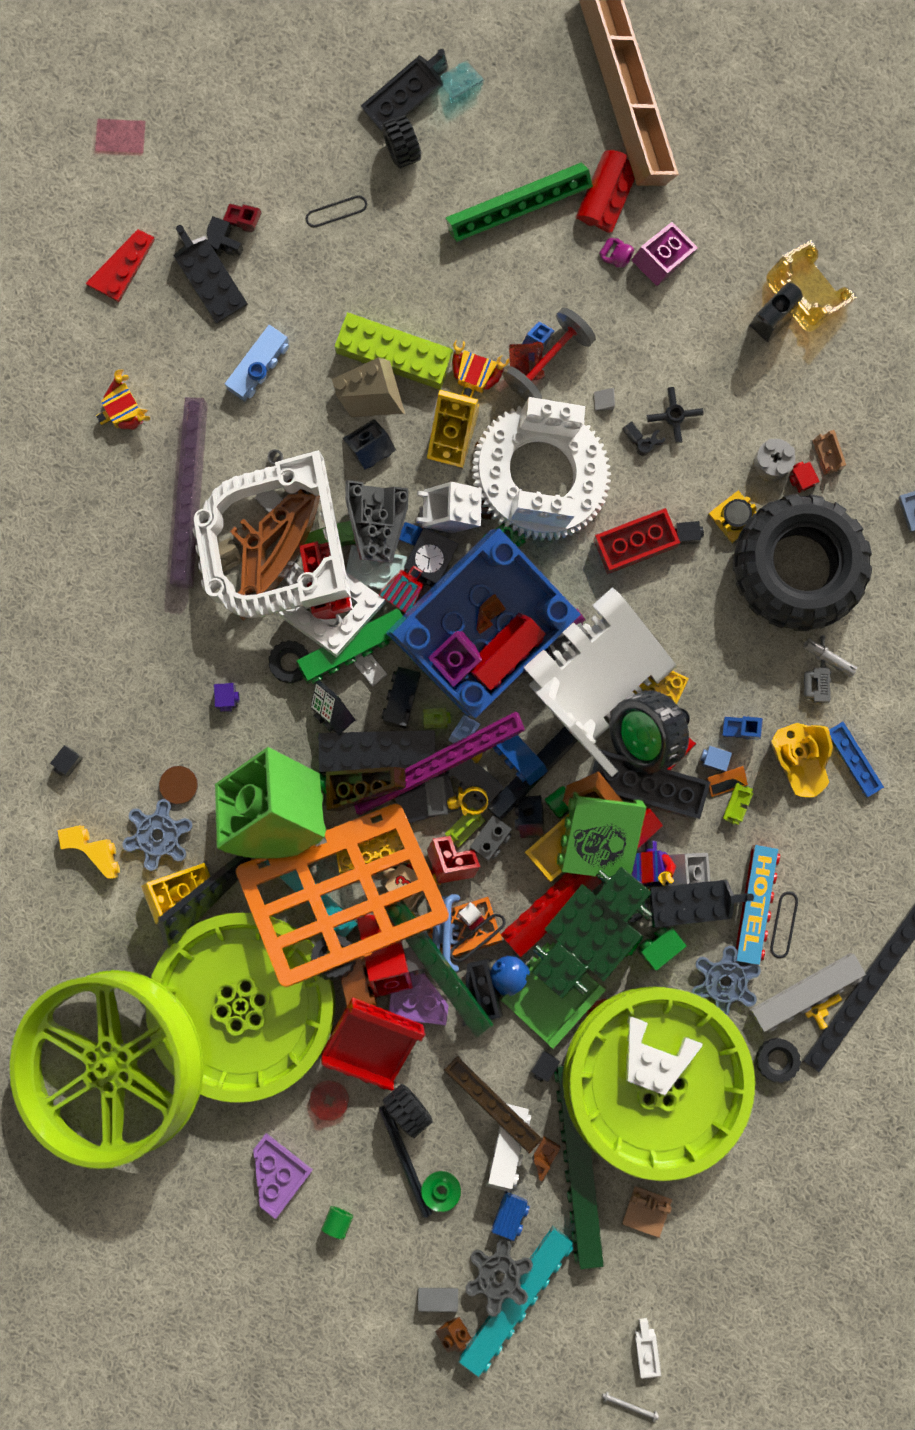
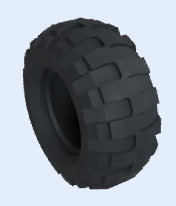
(829, 527)

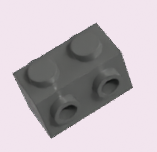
(488, 836)

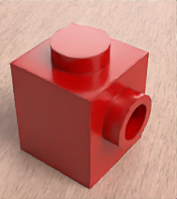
(803, 476)

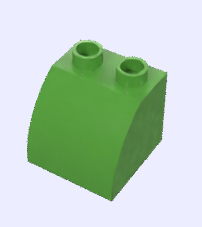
(269, 808)

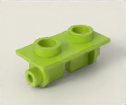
(734, 812)
(465, 827)

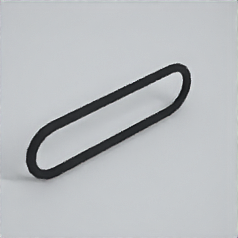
(338, 218)
(776, 922)
(482, 943)

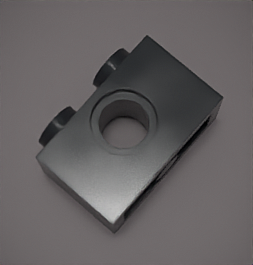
(530, 817)

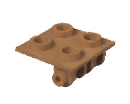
(647, 1211)

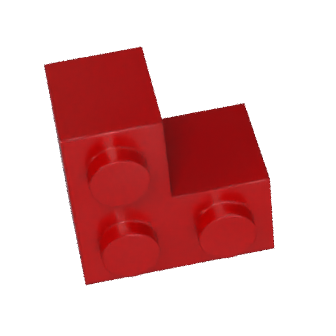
(449, 864)

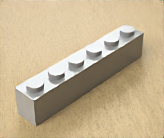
(808, 992)

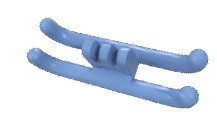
(444, 932)

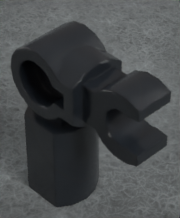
(644, 446)

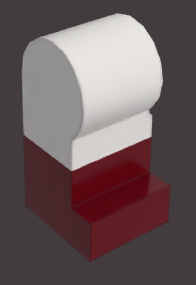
(471, 916)

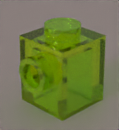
(436, 718)

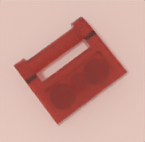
(520, 357)

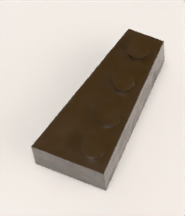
(358, 786)

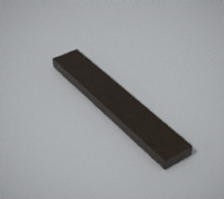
(493, 1105)

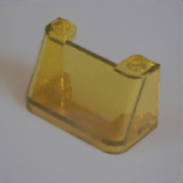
(819, 298)

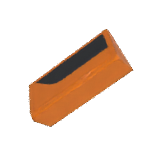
(727, 781)

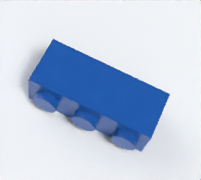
(522, 759)

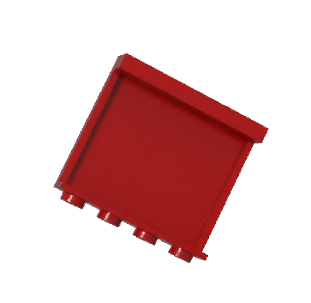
(371, 1044)

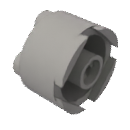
(784, 457)

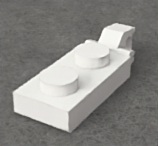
(647, 1351)

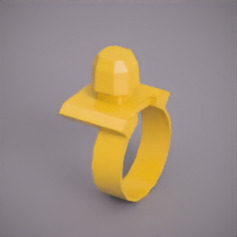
(455, 802)

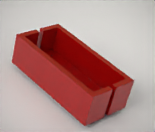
(507, 650)

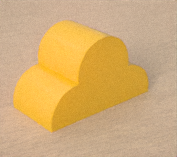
(452, 428)
(169, 890)

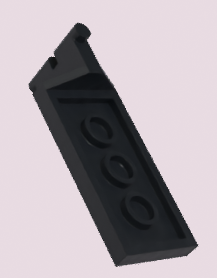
(406, 89)
(208, 276)
(693, 903)

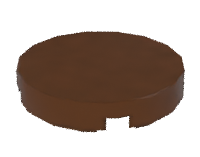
(178, 785)

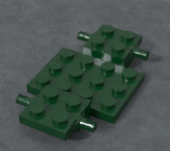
(592, 932)

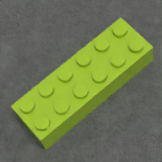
(408, 354)

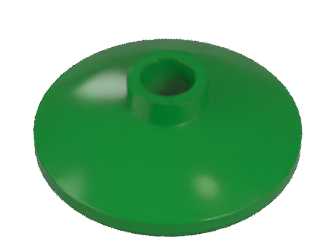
(438, 1201)

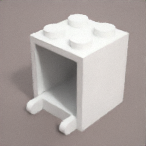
(451, 507)

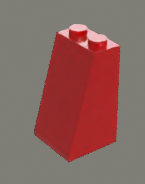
(385, 967)

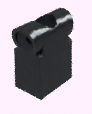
(777, 311)

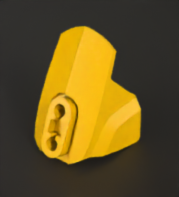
(807, 771)

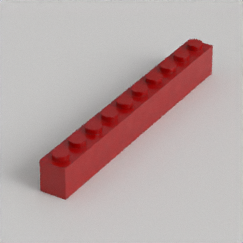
(532, 923)

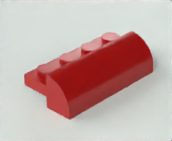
(609, 191)
(312, 556)

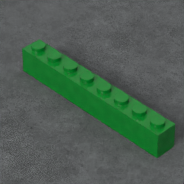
(519, 201)

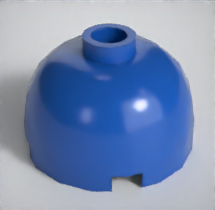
(509, 975)

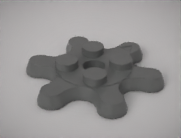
(486, 1280)

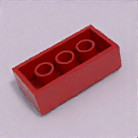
(636, 541)

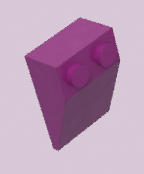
(663, 253)

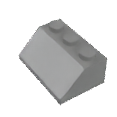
(691, 868)

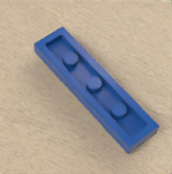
(855, 760)

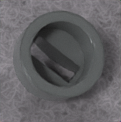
(272, 454)

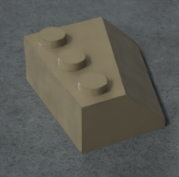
(369, 390)

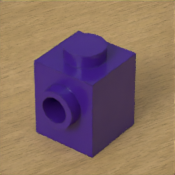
(226, 696)

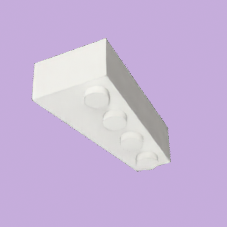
(506, 1157)

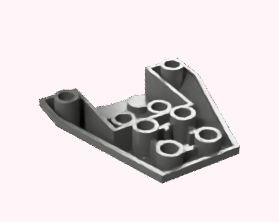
(376, 519)

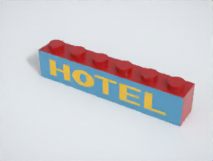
(756, 913)

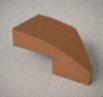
(487, 611)
(545, 1155)

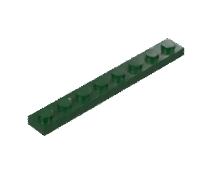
(442, 972)

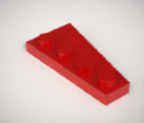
(121, 267)

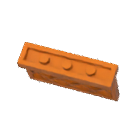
(469, 944)

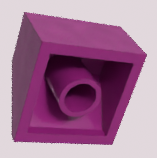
(456, 657)

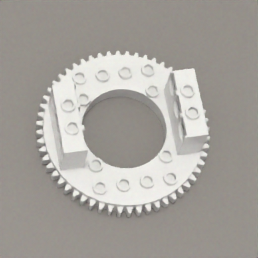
(533, 512)

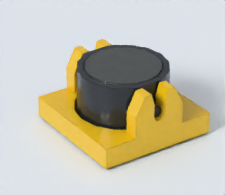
(734, 516)

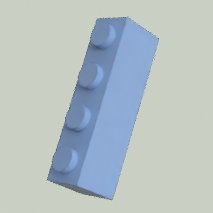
(266, 351)

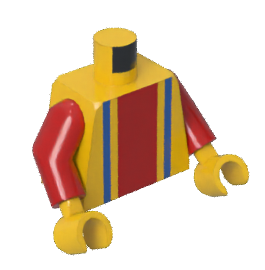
(475, 371)
(121, 405)

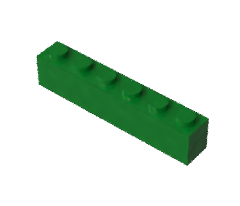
(369, 638)

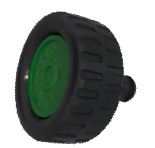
(650, 731)

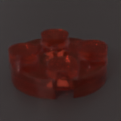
(334, 1090)

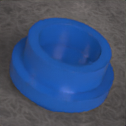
(257, 371)

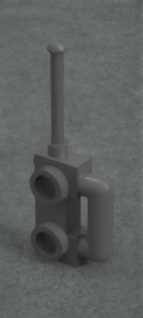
(823, 679)

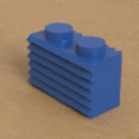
(510, 1215)

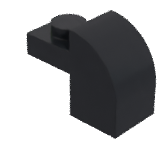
(218, 234)

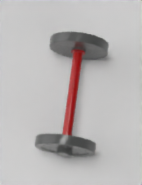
(575, 328)

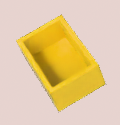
(546, 849)

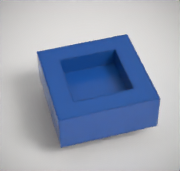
(410, 533)

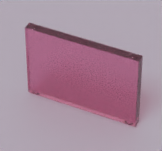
(120, 135)

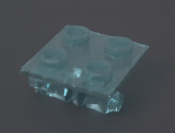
(461, 79)

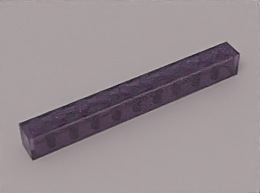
(188, 492)

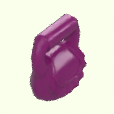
(620, 256)

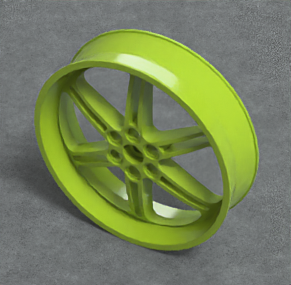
(109, 1067)

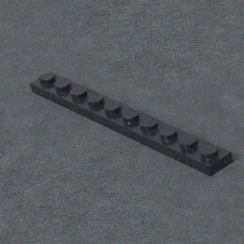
(862, 993)

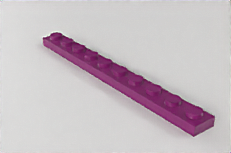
(452, 756)

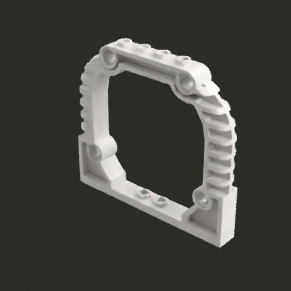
(328, 579)

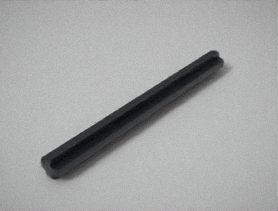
(405, 1161)

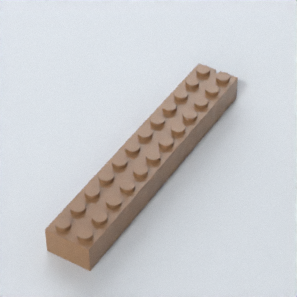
(630, 92)

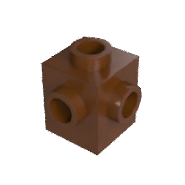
(453, 1335)

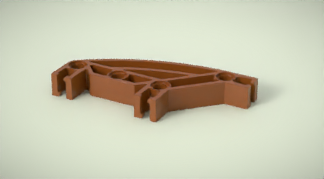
(266, 576)

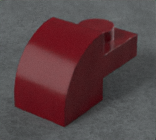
(243, 217)

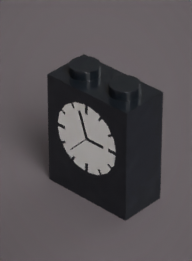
(432, 556)

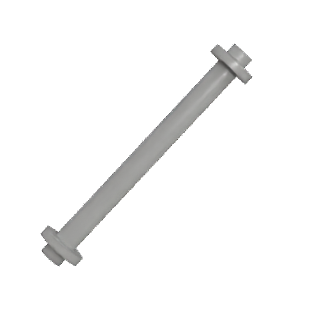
(654, 1416)

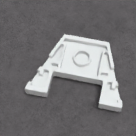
(654, 1067)

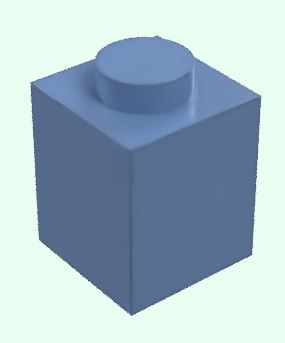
(715, 758)

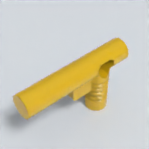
(822, 1010)

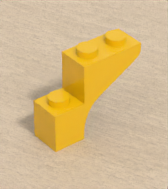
(99, 852)

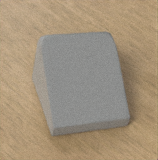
(604, 399)

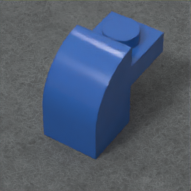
(746, 727)

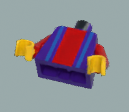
(653, 866)

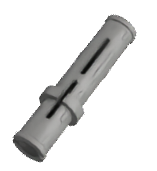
(834, 660)

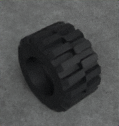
(401, 141)
(407, 1111)

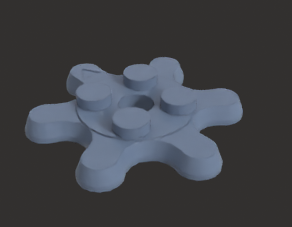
(144, 836)
(739, 975)

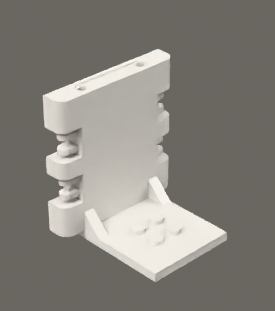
(598, 670)

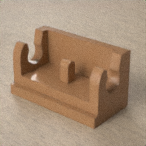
(829, 452)

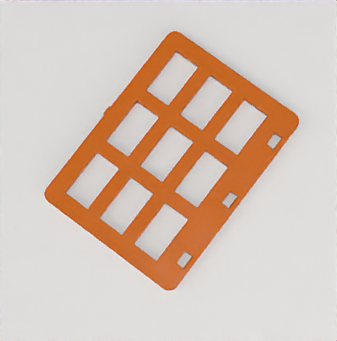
(338, 839)

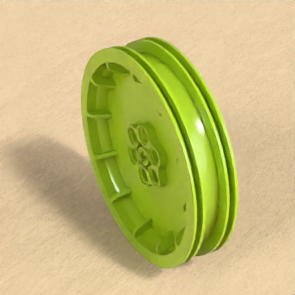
(294, 1019)
(702, 1114)

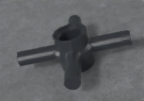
(674, 407)

